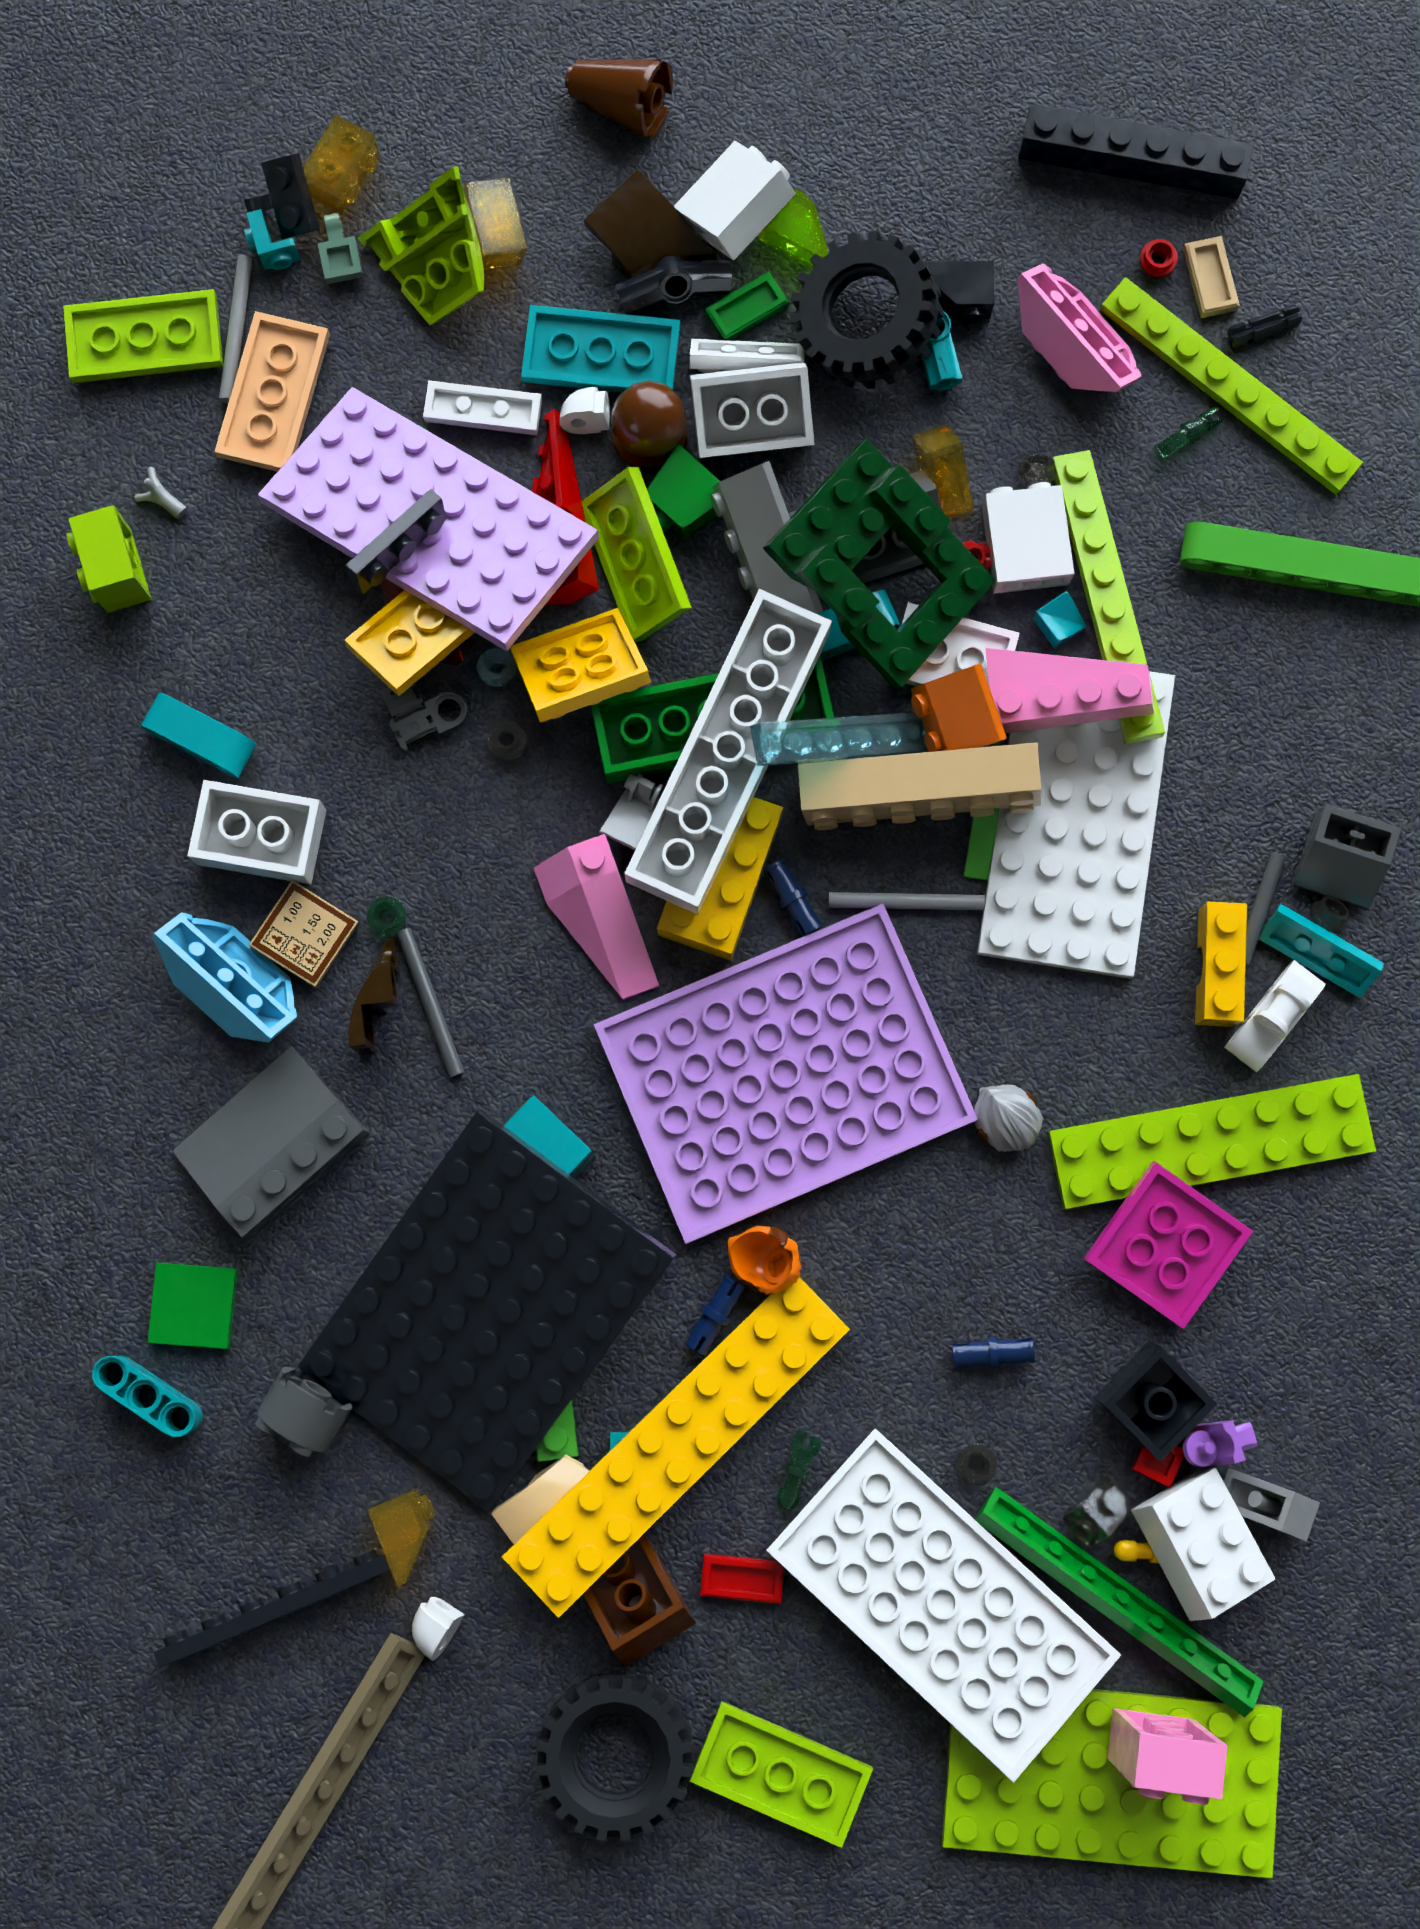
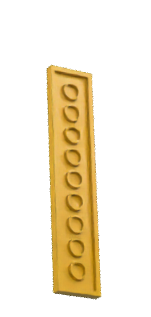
(674, 1445)

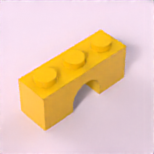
(1222, 983)

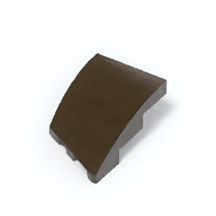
(643, 228)
(374, 998)

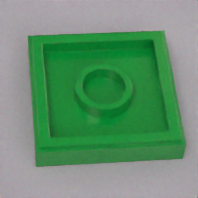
(192, 1305)

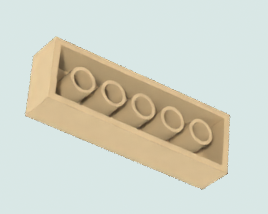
(920, 785)

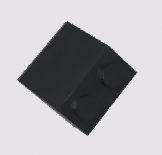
(1155, 1400)

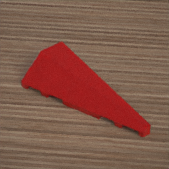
(560, 487)

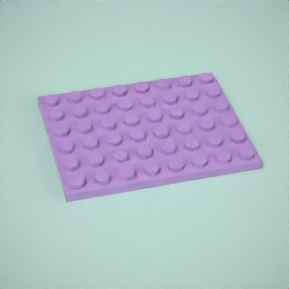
(785, 1073)

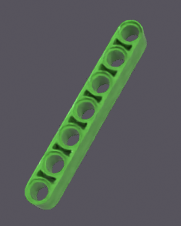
(1301, 563)

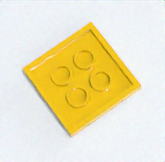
(580, 665)

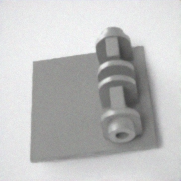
(632, 811)

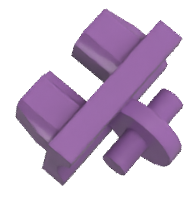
(1218, 1443)

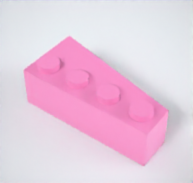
(1064, 690)

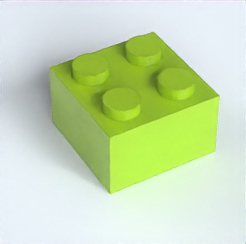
(108, 559)

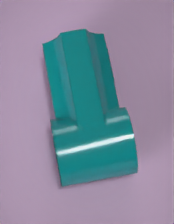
(942, 363)

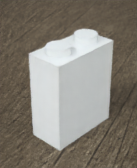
(736, 199)
(1027, 537)

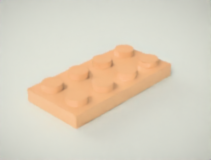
(272, 391)

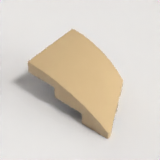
(541, 1494)

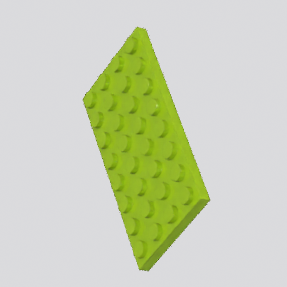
(1084, 1809)

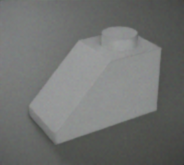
(1271, 1504)

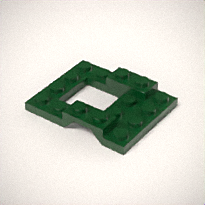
(842, 526)

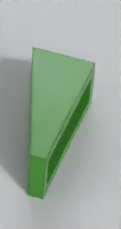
(981, 846)

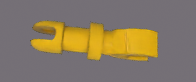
(1131, 1551)

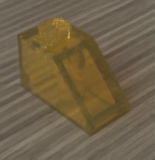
(943, 460)
(403, 1531)

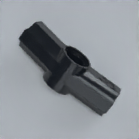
(696, 279)

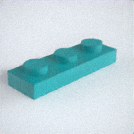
(1321, 951)

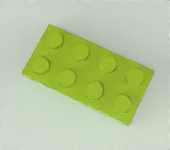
(143, 336)
(635, 554)
(781, 1774)

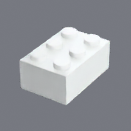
(752, 409)
(257, 832)
(1203, 1544)

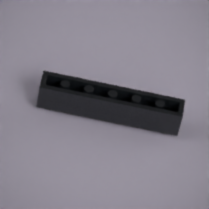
(1135, 151)

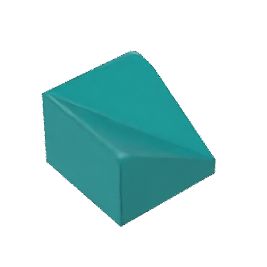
(1059, 620)

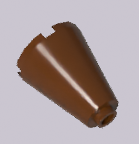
(624, 91)

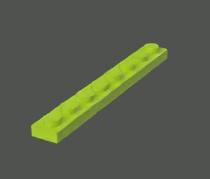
(1231, 386)
(1103, 579)

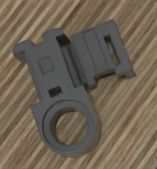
(416, 721)

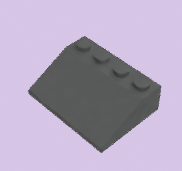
(270, 1143)

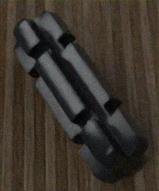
(1264, 326)

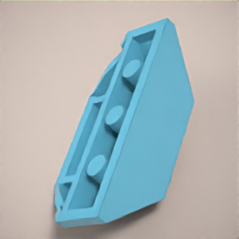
(226, 977)

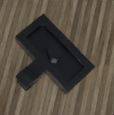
(287, 196)

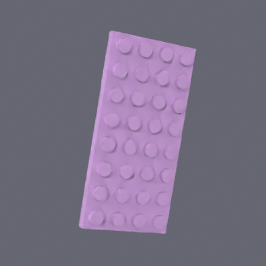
(491, 558)

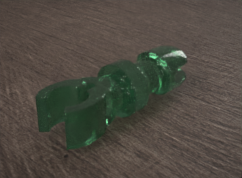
(1188, 433)
(789, 1495)

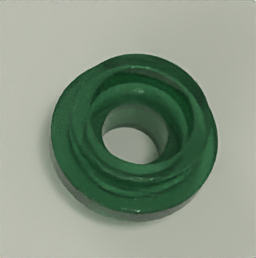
(378, 907)

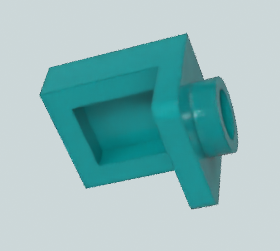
(272, 255)

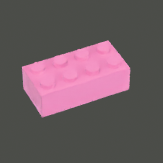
(1167, 1755)

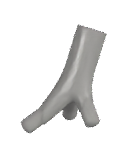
(160, 495)

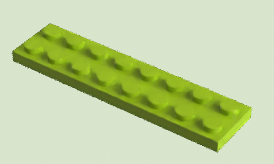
(1213, 1139)

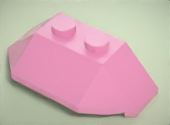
(1073, 334)

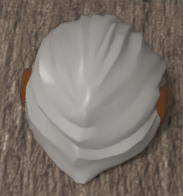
(1007, 1117)

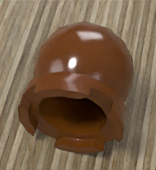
(648, 425)

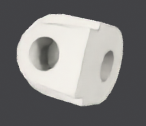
(586, 411)
(435, 1626)

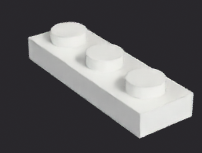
(718, 355)
(482, 407)

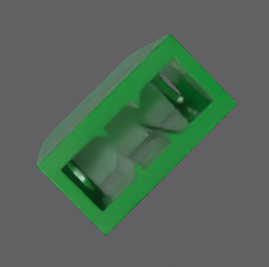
(683, 494)

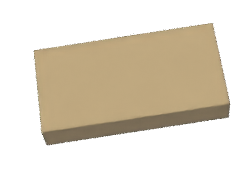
(1211, 277)

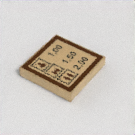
(304, 934)

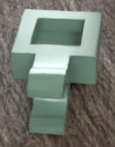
(340, 254)

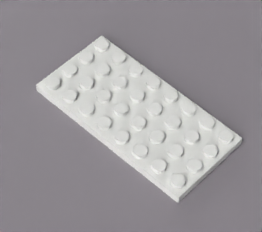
(1076, 869)
(944, 1604)

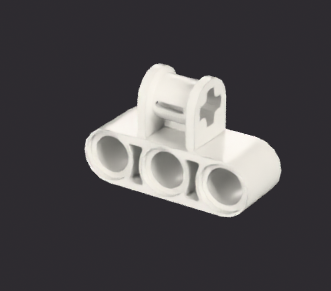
(1275, 1016)

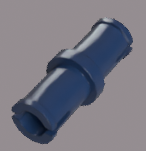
(792, 898)
(715, 1315)
(993, 1352)

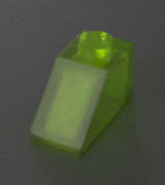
(797, 230)

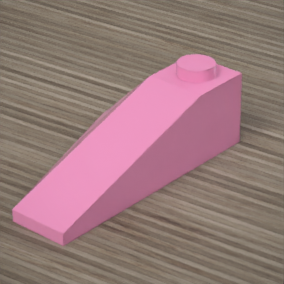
(592, 904)

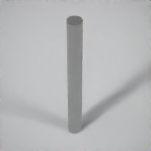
(236, 326)
(906, 901)

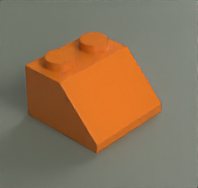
(958, 711)

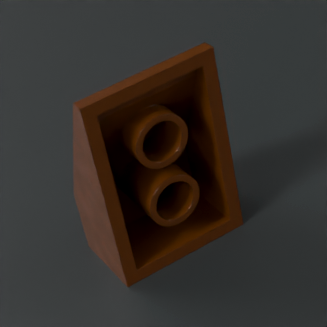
(638, 1603)

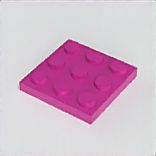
(1168, 1244)

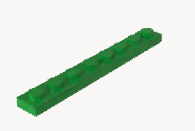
(1120, 1602)

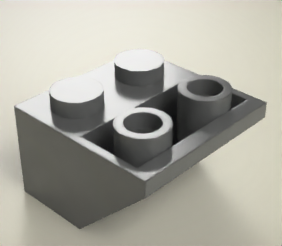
(1346, 856)

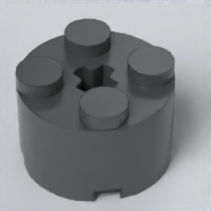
(302, 1412)

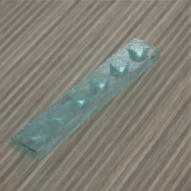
(837, 738)

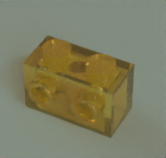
(341, 163)
(496, 222)

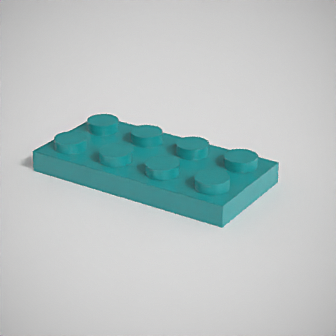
(598, 349)

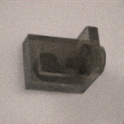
(1099, 1512)

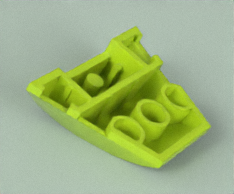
(432, 249)

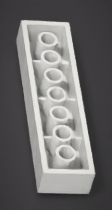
(719, 764)

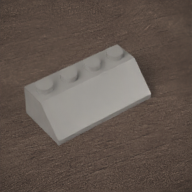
(753, 515)

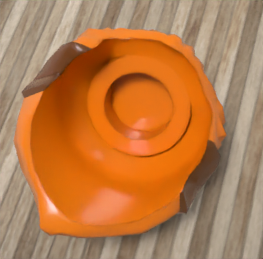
(764, 1259)

